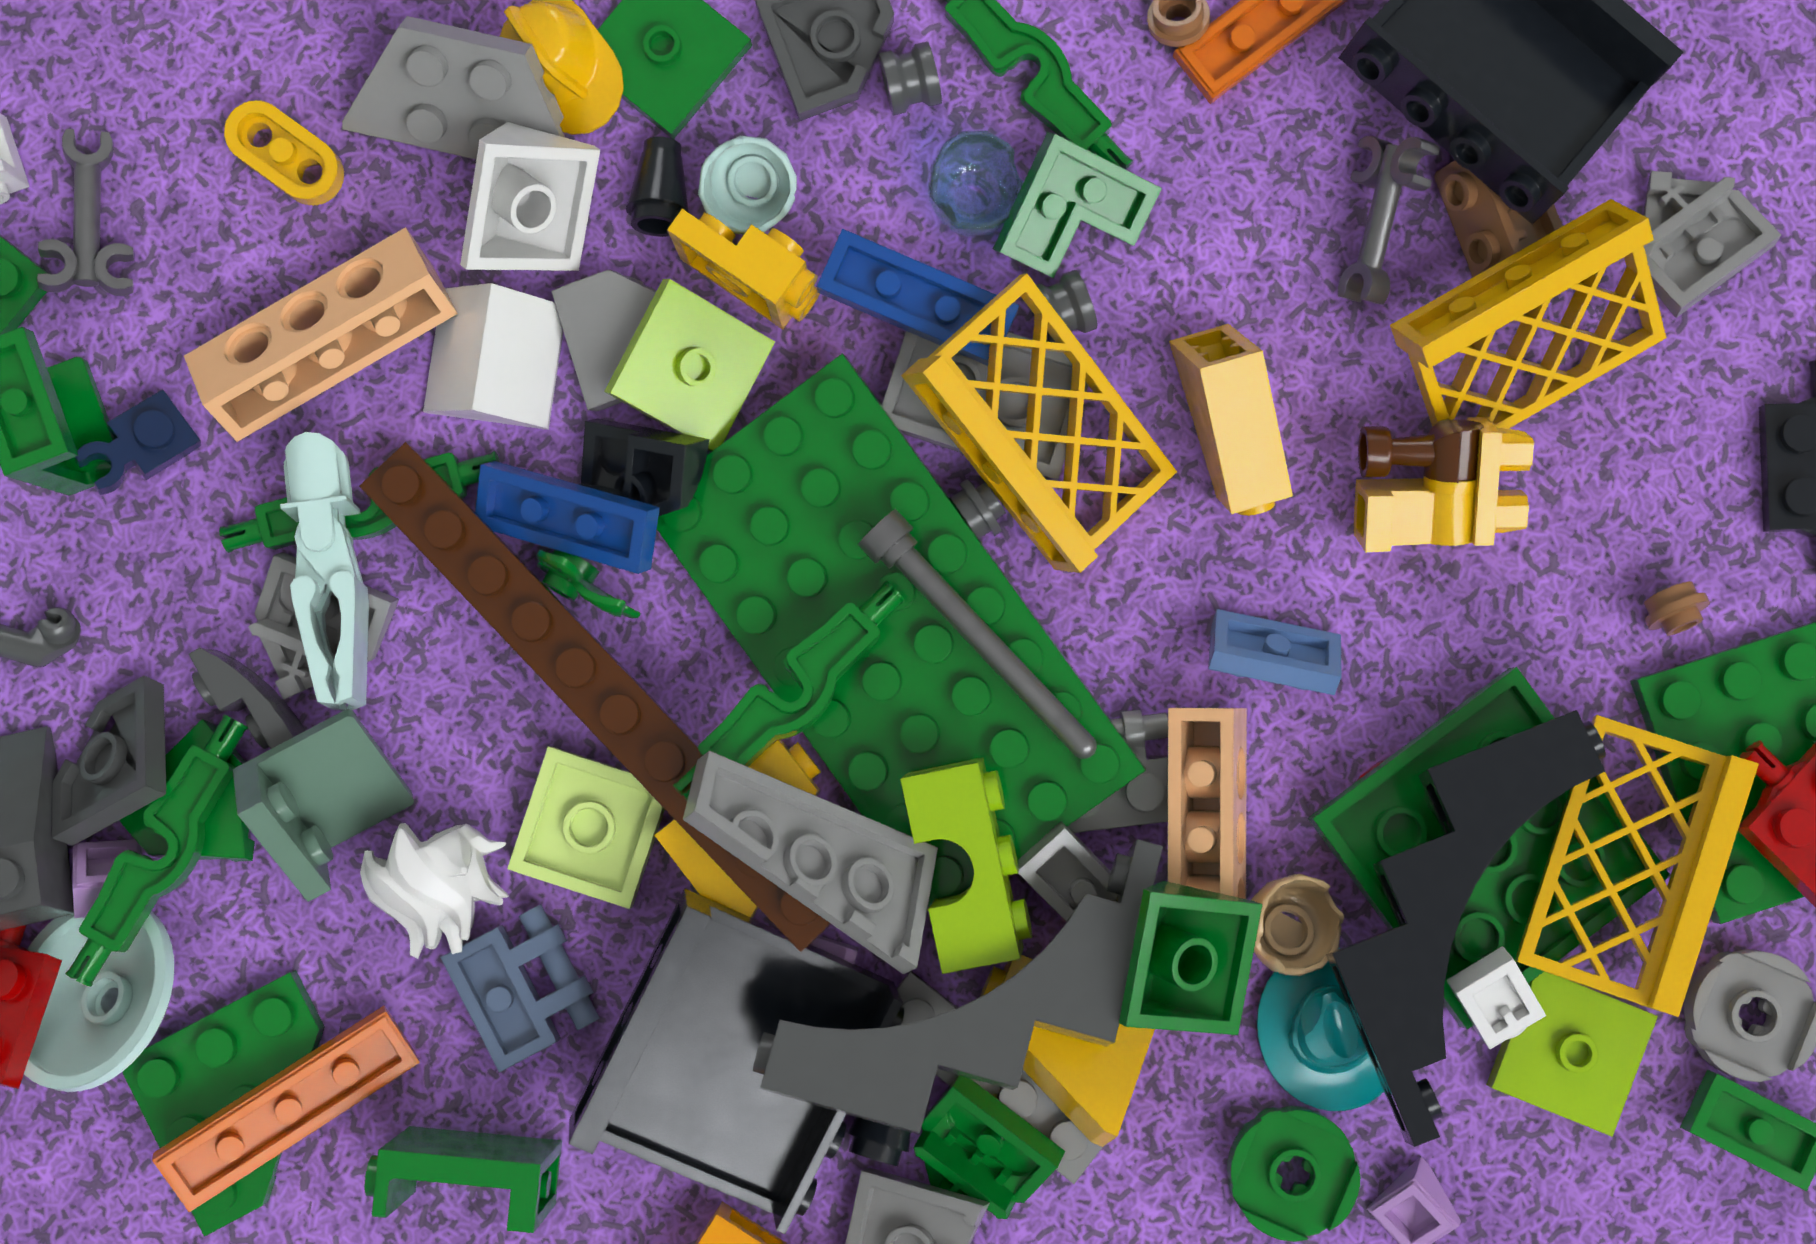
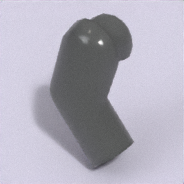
(42, 643)

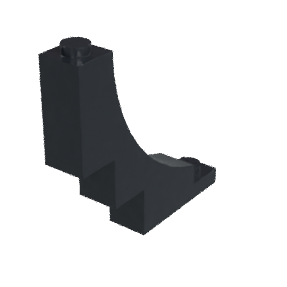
(1400, 974)

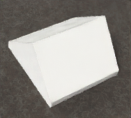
(529, 201)
(495, 357)

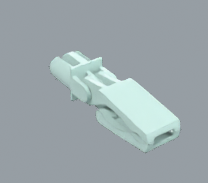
(327, 564)

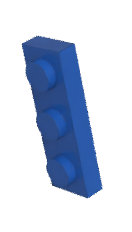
(905, 292)
(567, 516)

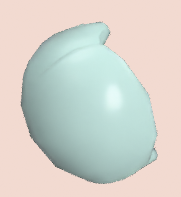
(749, 169)

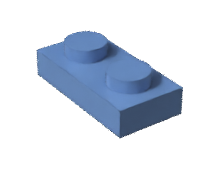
(1275, 652)

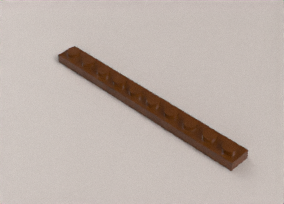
(564, 658)

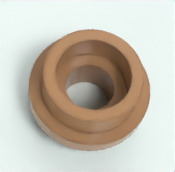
(1178, 32)
(1676, 608)

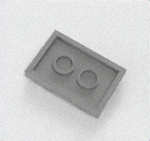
(917, 421)

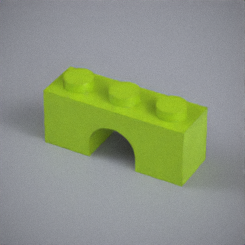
(960, 806)

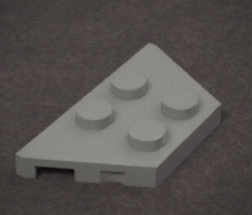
(451, 89)

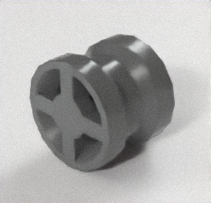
(910, 78)
(1071, 303)

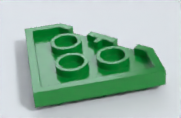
(217, 1063)

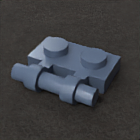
(502, 996)

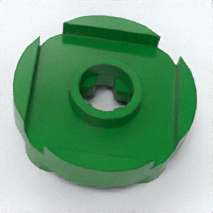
(1305, 1208)

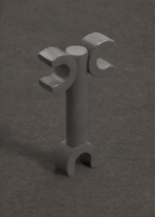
(1389, 171)
(86, 263)

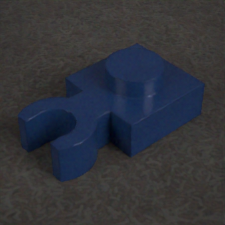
(145, 437)

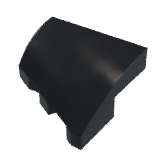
(643, 463)

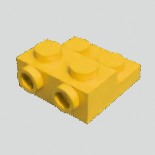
(758, 270)

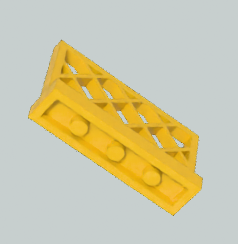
(1521, 291)
(1000, 459)
(1692, 884)

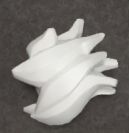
(433, 884)

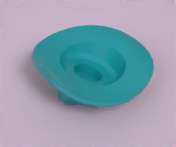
(1314, 1042)

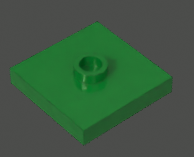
(672, 56)

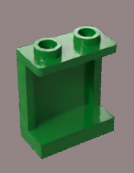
(48, 417)
(472, 1159)

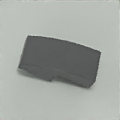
(234, 687)

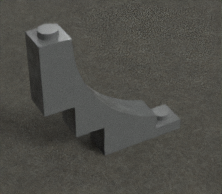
(1065, 989)

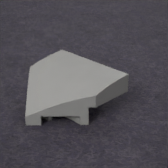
(1700, 237)
(598, 324)
(280, 630)

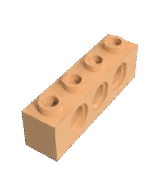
(319, 335)
(1207, 799)

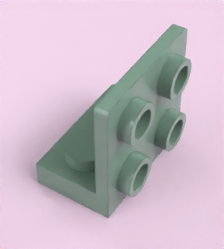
(316, 796)

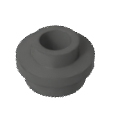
(979, 508)

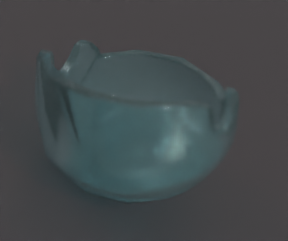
(980, 162)

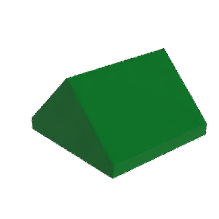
(1190, 960)

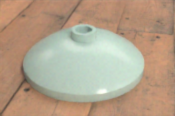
(102, 1028)

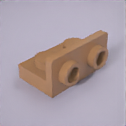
(1483, 222)

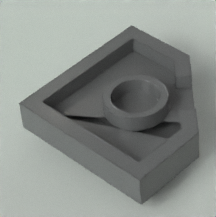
(825, 47)
(117, 767)

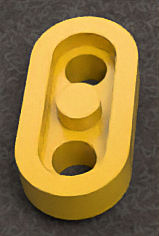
(286, 155)

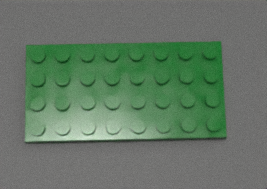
(781, 555)

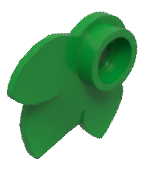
(574, 576)

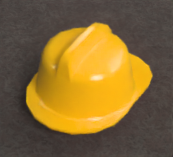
(574, 58)

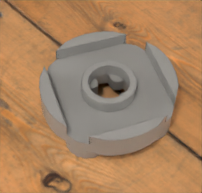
(1714, 1020)

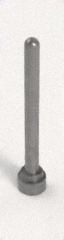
(895, 545)

